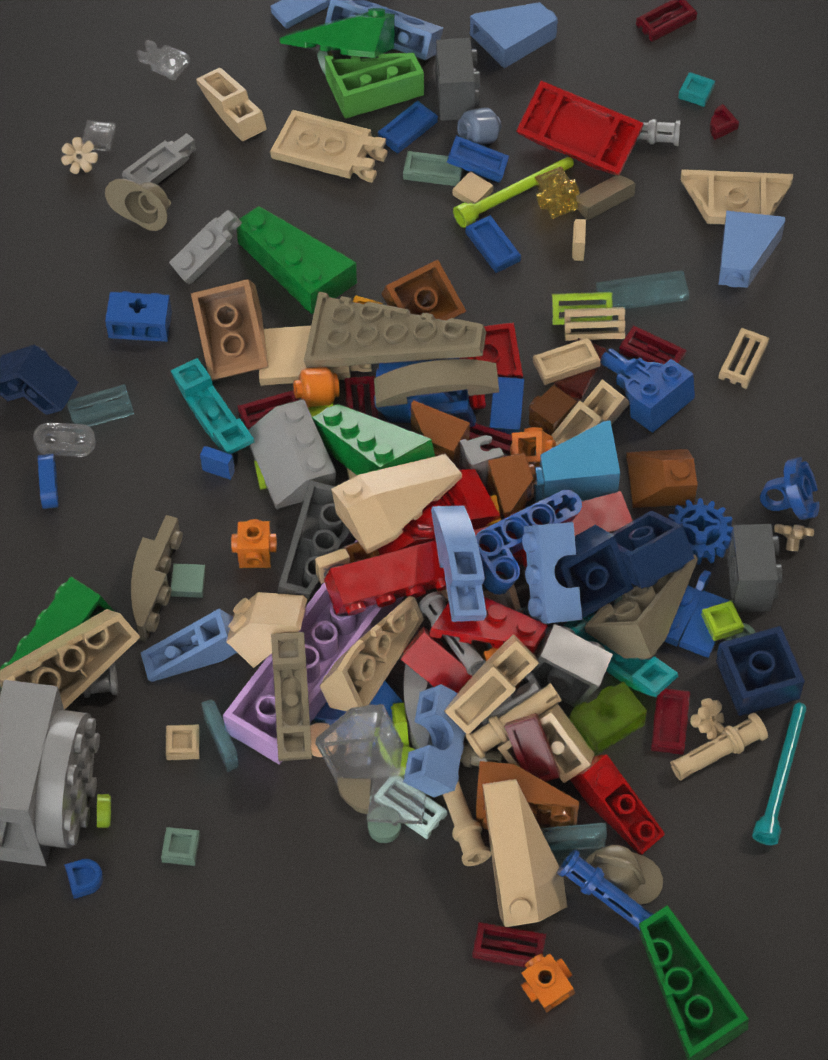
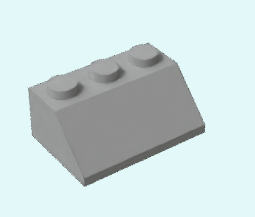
(290, 453)

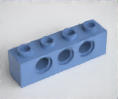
(410, 33)

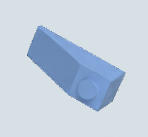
(190, 648)

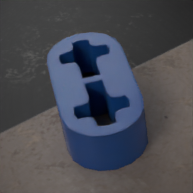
(48, 481)

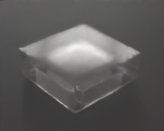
(100, 134)

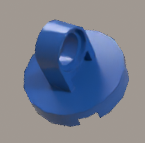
(796, 488)

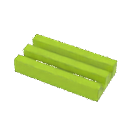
(556, 320)

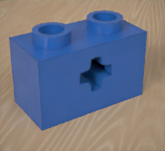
(138, 316)

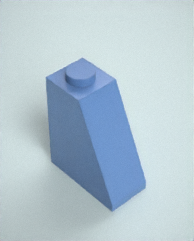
(513, 31)
(747, 246)

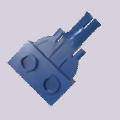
(651, 388)

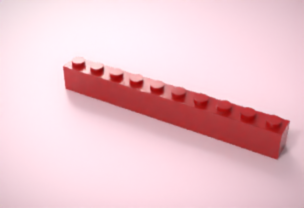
(417, 568)

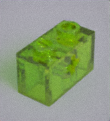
(615, 702)

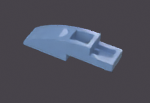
(461, 562)

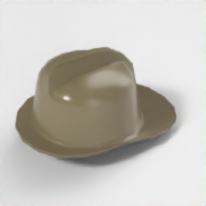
(140, 203)
(629, 872)

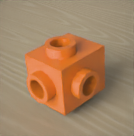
(529, 441)
(254, 544)
(556, 990)

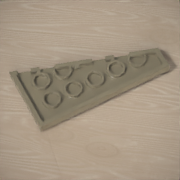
(379, 333)

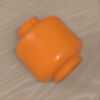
(317, 386)

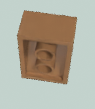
(231, 329)

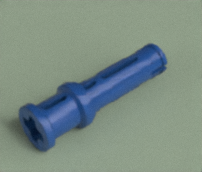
(593, 882)

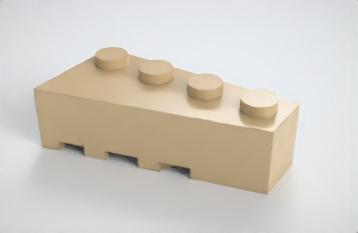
(76, 656)

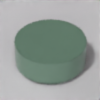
(383, 831)

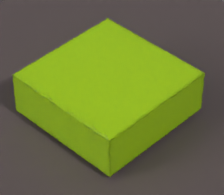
(722, 620)

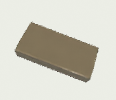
(605, 196)

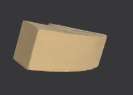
(232, 104)
(600, 406)
(491, 684)

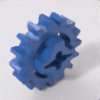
(705, 529)

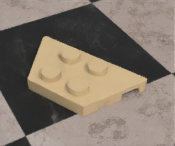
(735, 191)

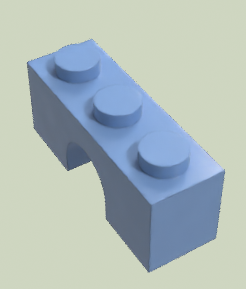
(543, 548)
(436, 766)

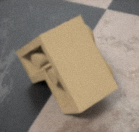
(565, 741)

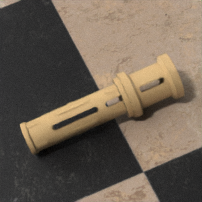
(495, 732)
(732, 740)
(466, 829)

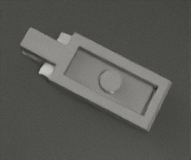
(161, 161)
(205, 247)

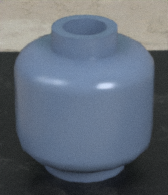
(479, 126)

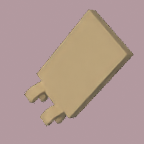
(328, 146)
(286, 356)

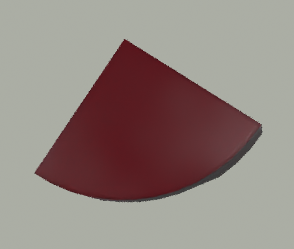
(722, 122)

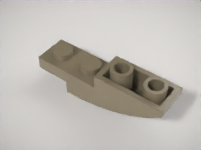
(149, 576)

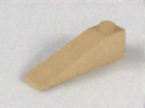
(386, 500)
(368, 662)
(521, 858)

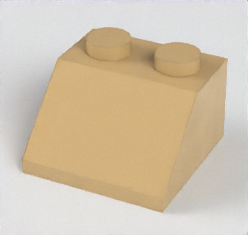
(259, 618)

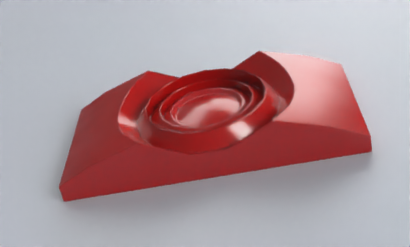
(579, 128)
(466, 492)

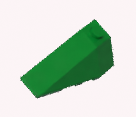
(357, 35)

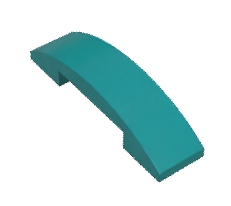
(210, 409)
(642, 675)

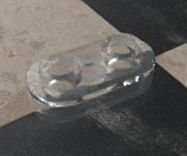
(65, 439)

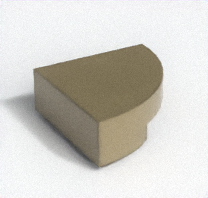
(355, 793)

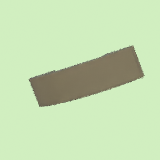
(435, 377)
(291, 696)

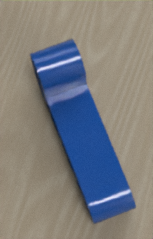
(503, 546)

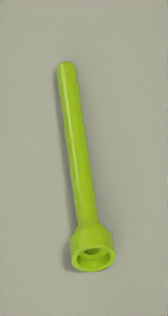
(468, 212)

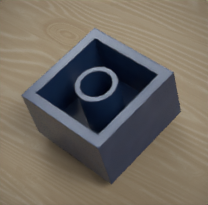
(652, 548)
(594, 569)
(760, 671)

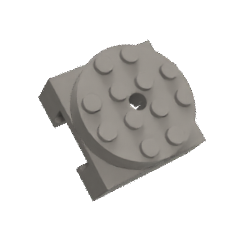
(43, 772)

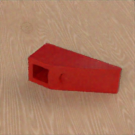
(617, 803)

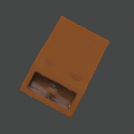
(547, 803)

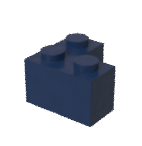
(36, 377)

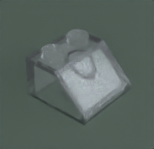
(362, 744)

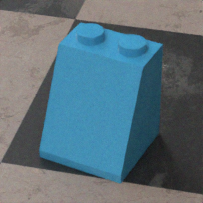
(581, 464)

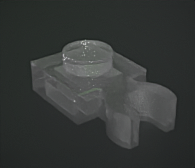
(164, 61)

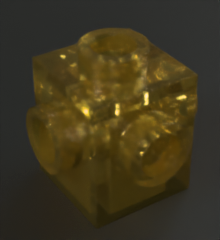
(557, 198)

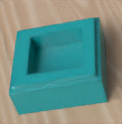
(696, 89)

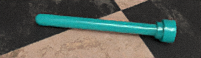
(767, 828)

